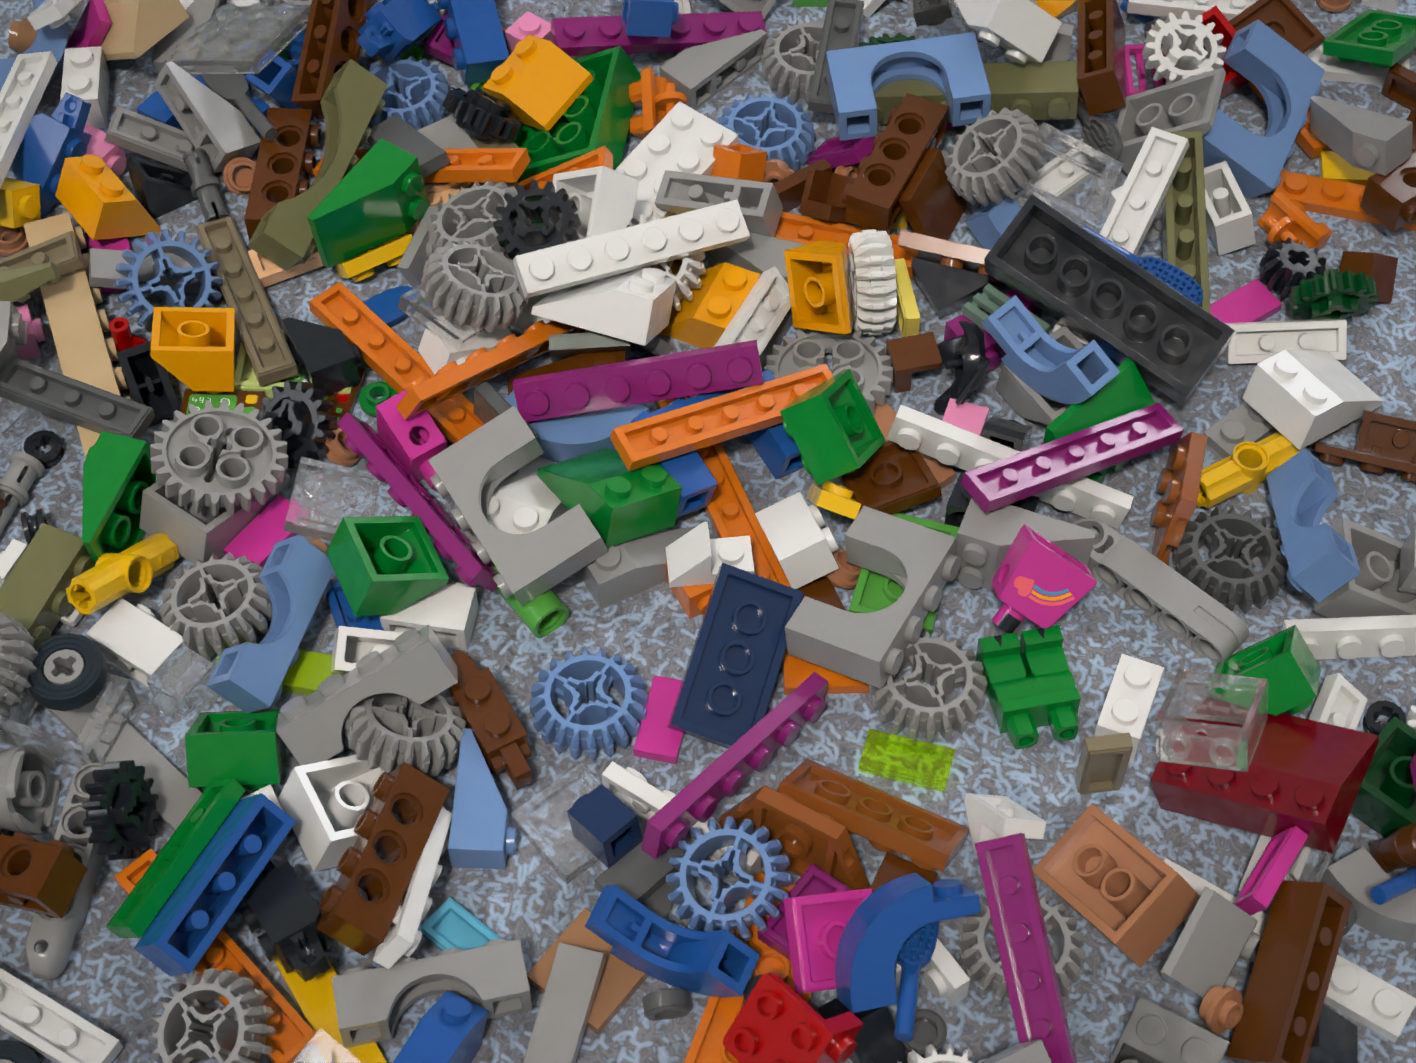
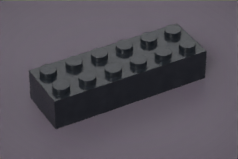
(1108, 299)

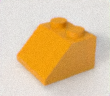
(538, 82)
(101, 200)
(820, 287)
(713, 305)
(196, 346)

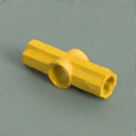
(1243, 469)
(122, 573)

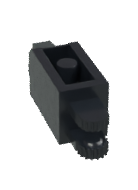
(288, 921)

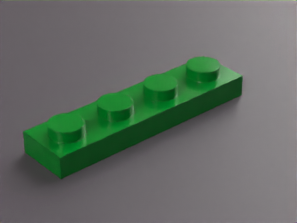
(175, 859)

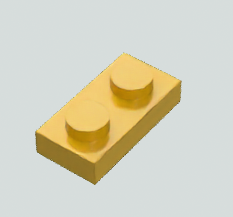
(362, 265)
(834, 498)

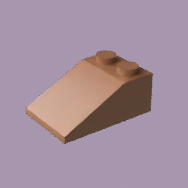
(1117, 885)

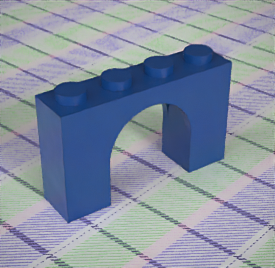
(697, 482)

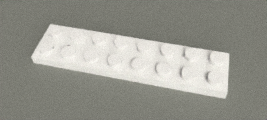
(677, 143)

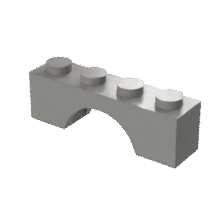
(412, 668)
(375, 998)

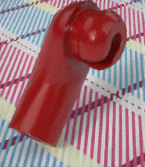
(122, 334)

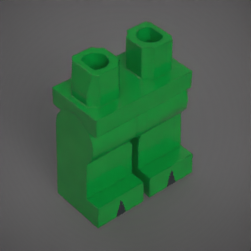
(1030, 685)

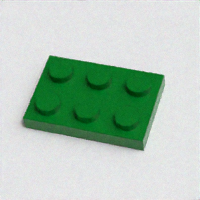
(1373, 38)

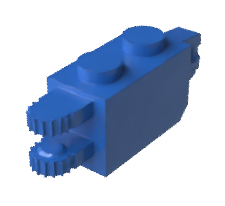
(396, 26)
(48, 144)

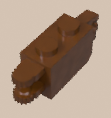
(491, 720)

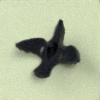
(968, 357)

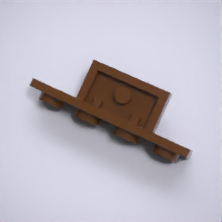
(1379, 444)

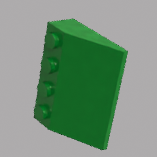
(592, 121)

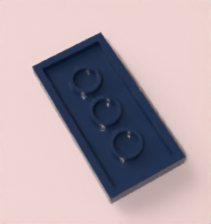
(734, 657)

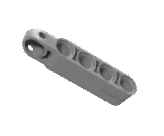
(1164, 594)
(57, 935)

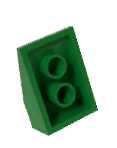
(370, 204)
(113, 486)
(614, 499)

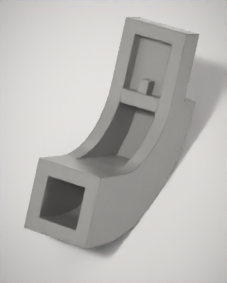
(1354, 879)

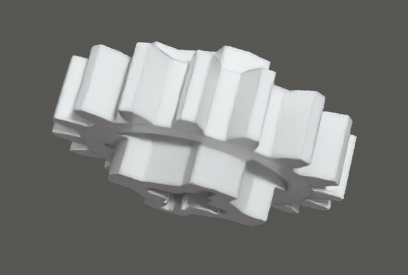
(1183, 48)

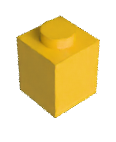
(19, 203)

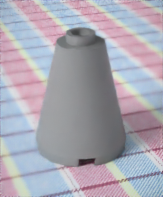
(26, 789)

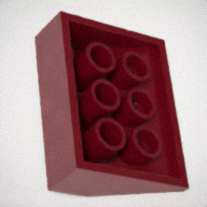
(1298, 777)

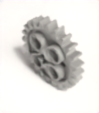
(866, 361)
(194, 443)

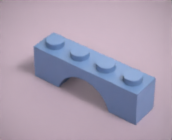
(1315, 553)
(296, 581)

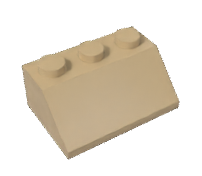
(139, 25)

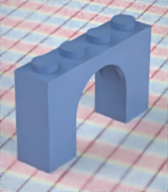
(944, 61)
(1286, 83)

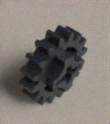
(482, 113)
(538, 206)
(303, 419)
(120, 810)

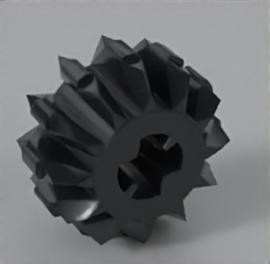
(1288, 264)

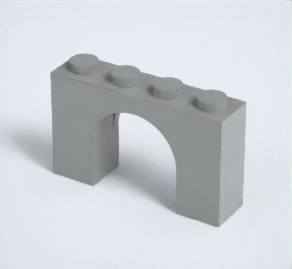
(527, 561)
(874, 643)

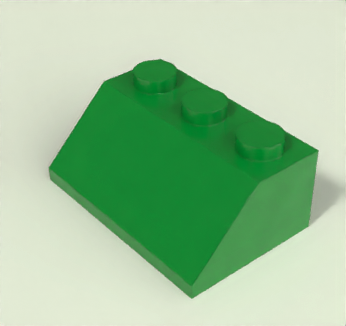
(1118, 397)

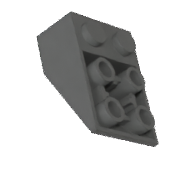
(1166, 1036)

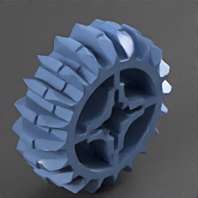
(412, 92)
(772, 127)
(161, 266)
(591, 724)
(733, 860)

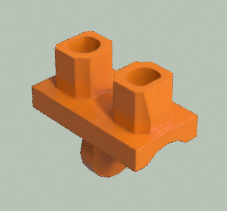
(657, 99)
(1290, 220)

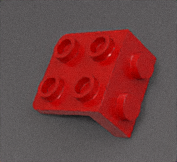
(785, 1029)

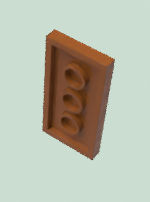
(877, 815)

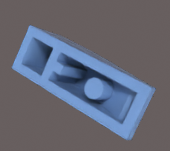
(479, 820)

